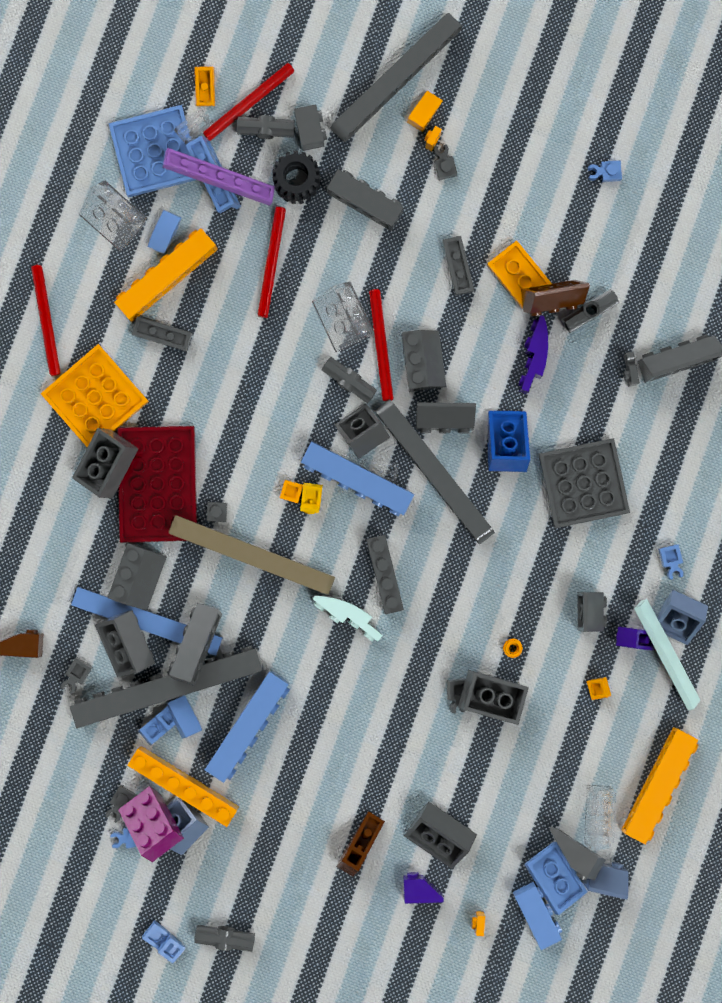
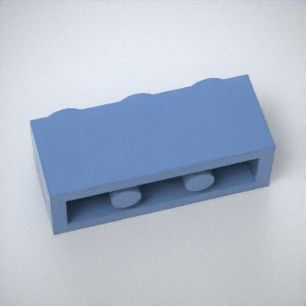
(538, 915)

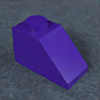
(633, 638)
(420, 890)

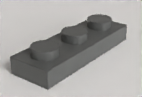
(458, 265)
(162, 334)

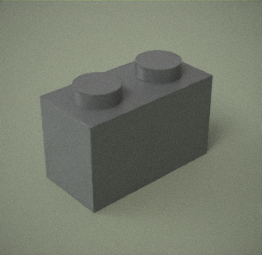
(309, 127)

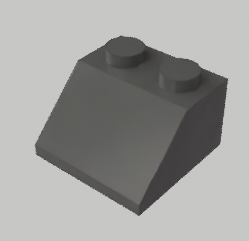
(362, 431)
(591, 611)

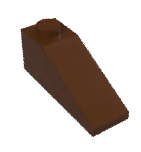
(23, 645)
(360, 844)

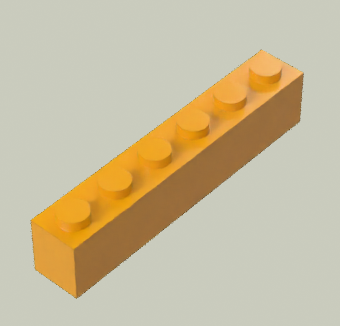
(166, 274)
(660, 785)
(183, 786)

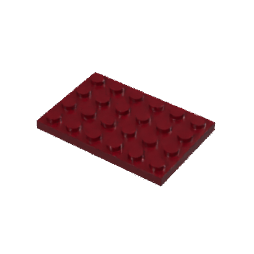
(157, 483)

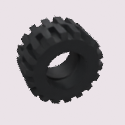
(294, 162)

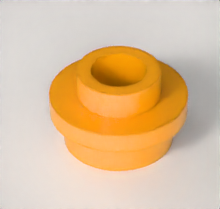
(517, 652)

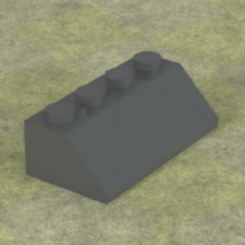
(680, 358)

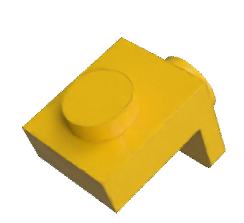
(311, 498)

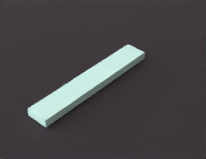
(667, 654)

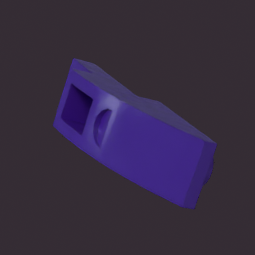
(537, 348)

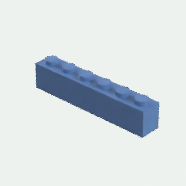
(357, 478)
(246, 727)

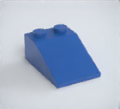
(508, 441)

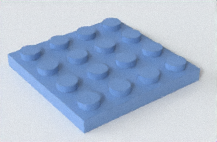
(141, 150)

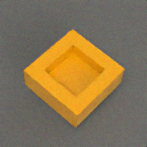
(432, 138)
(291, 491)
(599, 688)
(478, 923)

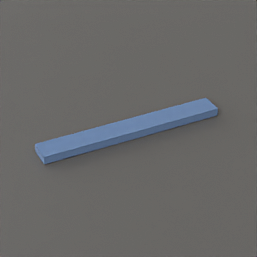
(147, 620)

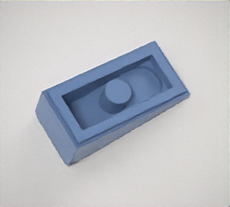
(184, 717)

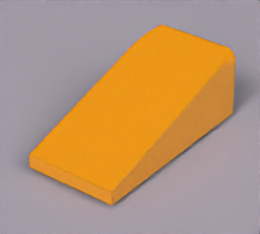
(205, 86)
(424, 111)

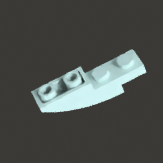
(340, 610)

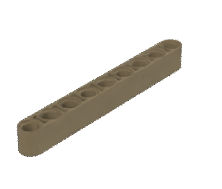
(251, 555)

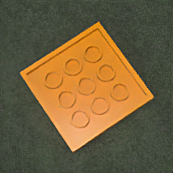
(94, 395)

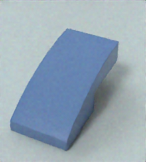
(164, 232)
(157, 726)
(163, 941)

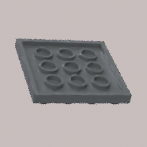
(584, 483)

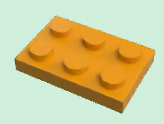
(517, 271)

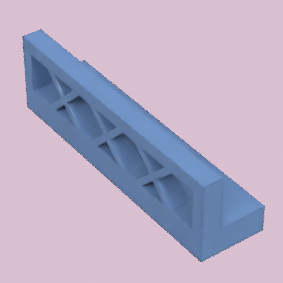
(203, 150)

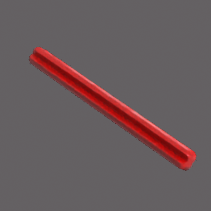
(248, 102)
(271, 262)
(45, 319)
(381, 345)

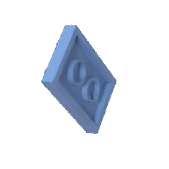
(555, 878)

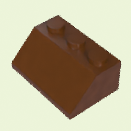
(554, 296)

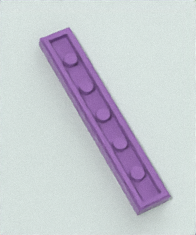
(218, 176)

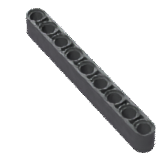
(396, 77)
(434, 472)

